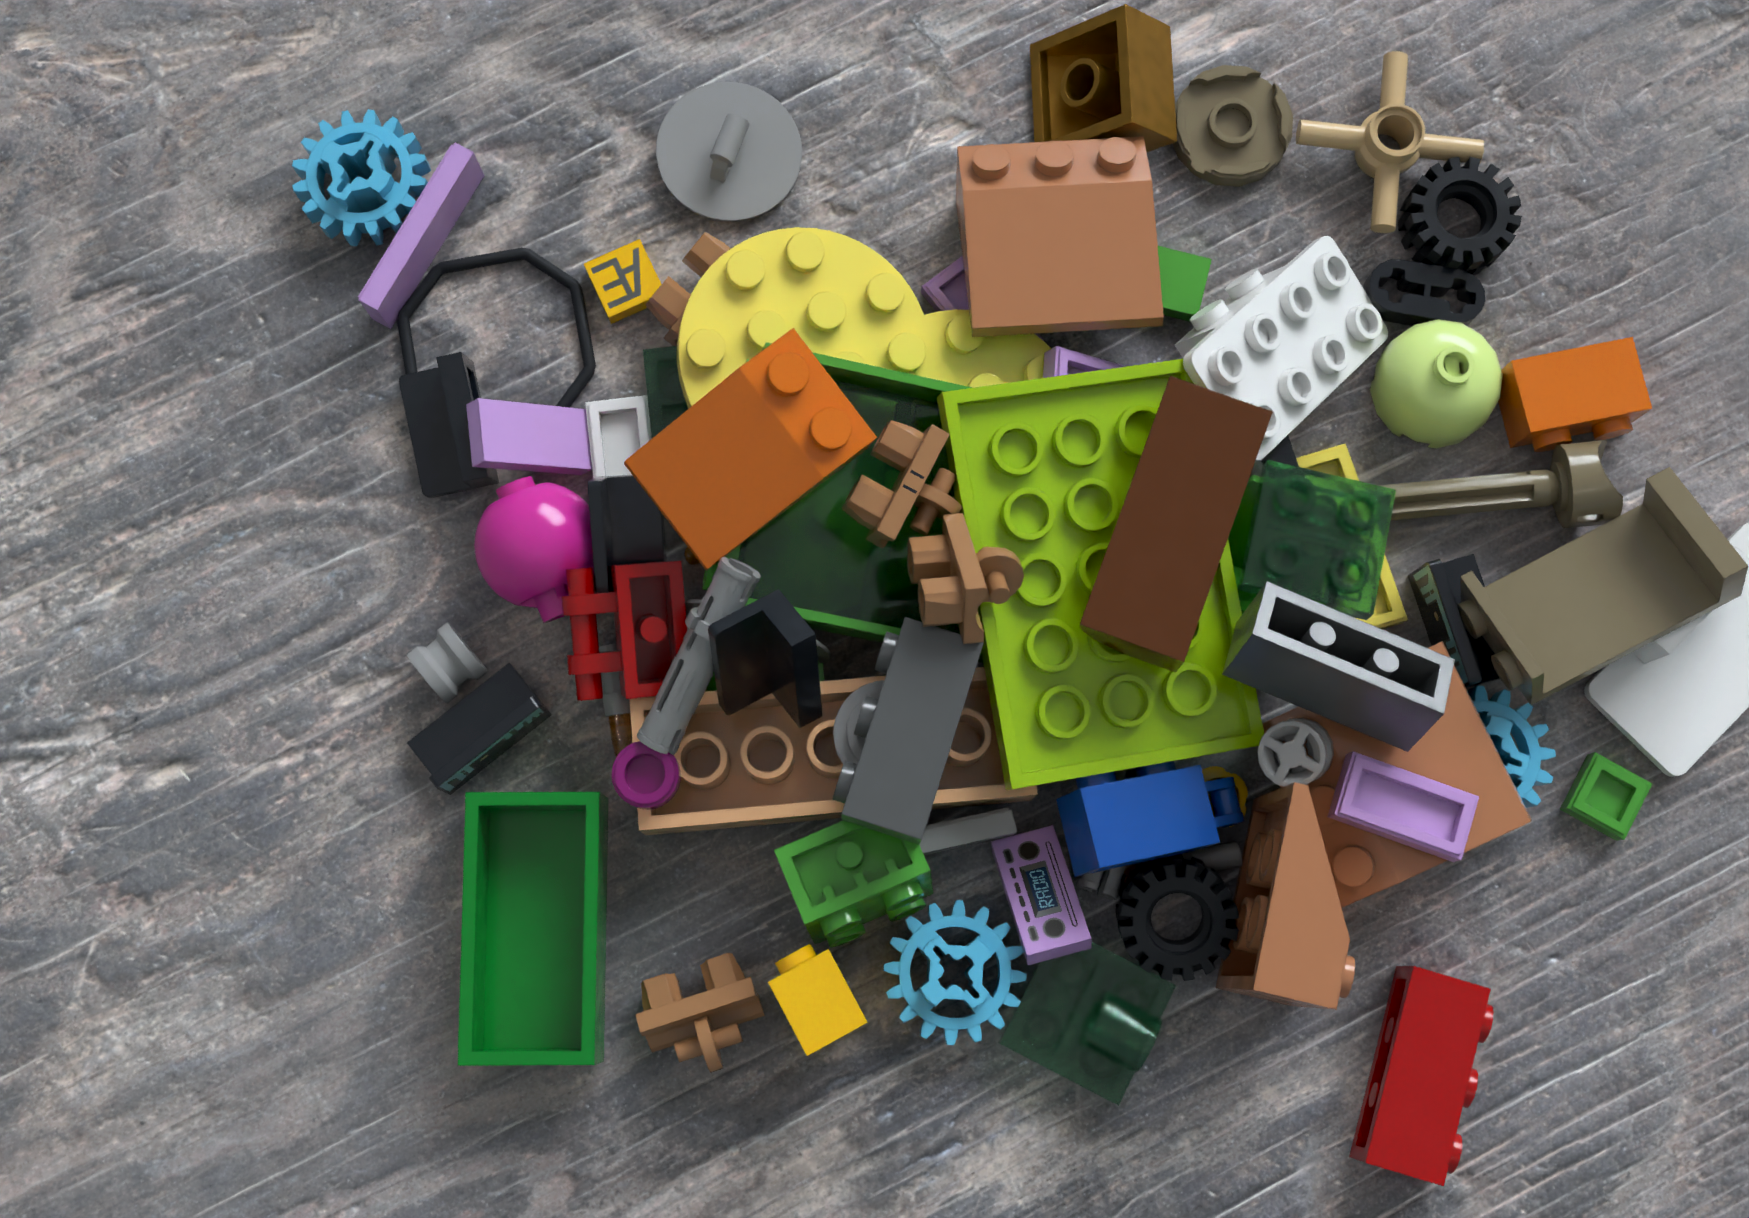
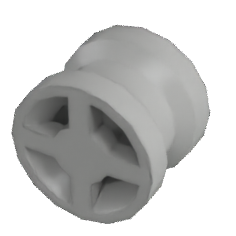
(447, 663)
(1288, 761)

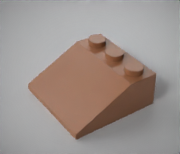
(1058, 236)
(1450, 752)
(1288, 909)

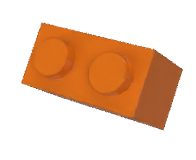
(1573, 394)

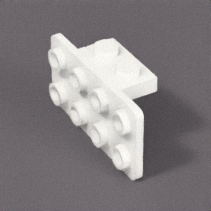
(1285, 337)
(1684, 686)

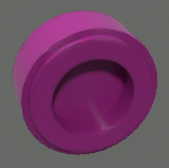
(645, 776)

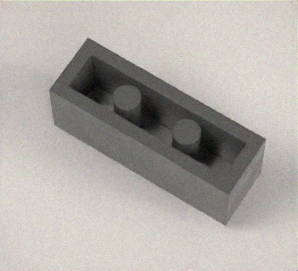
(1339, 667)
(907, 730)

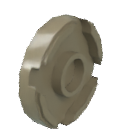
(1232, 126)

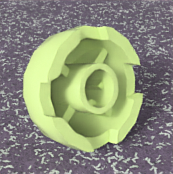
(1437, 383)

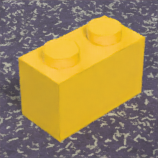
(815, 998)

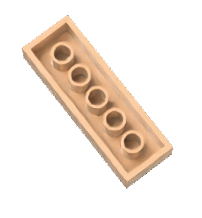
(770, 771)

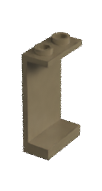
(1604, 592)

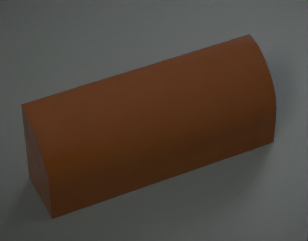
(1174, 524)

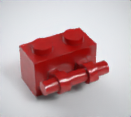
(648, 627)

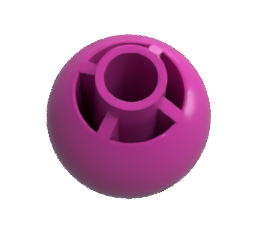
(531, 541)

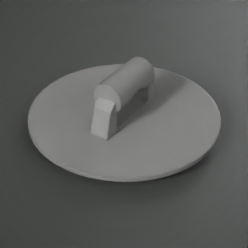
(729, 151)

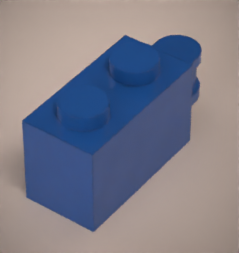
(1144, 816)

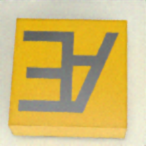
(623, 280)

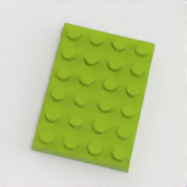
(1047, 478)

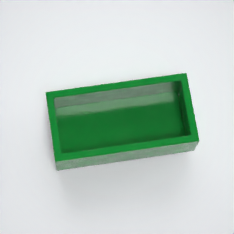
(533, 929)

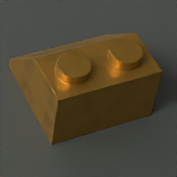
(1105, 80)

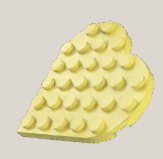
(842, 306)

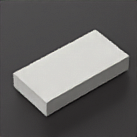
(616, 432)

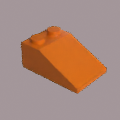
(750, 449)

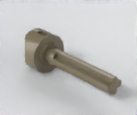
(1572, 485)

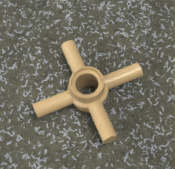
(1376, 159)

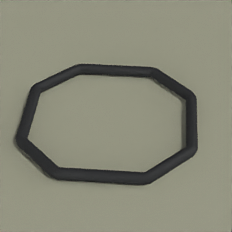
(494, 259)

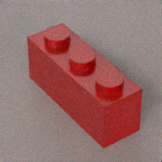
(1422, 1074)

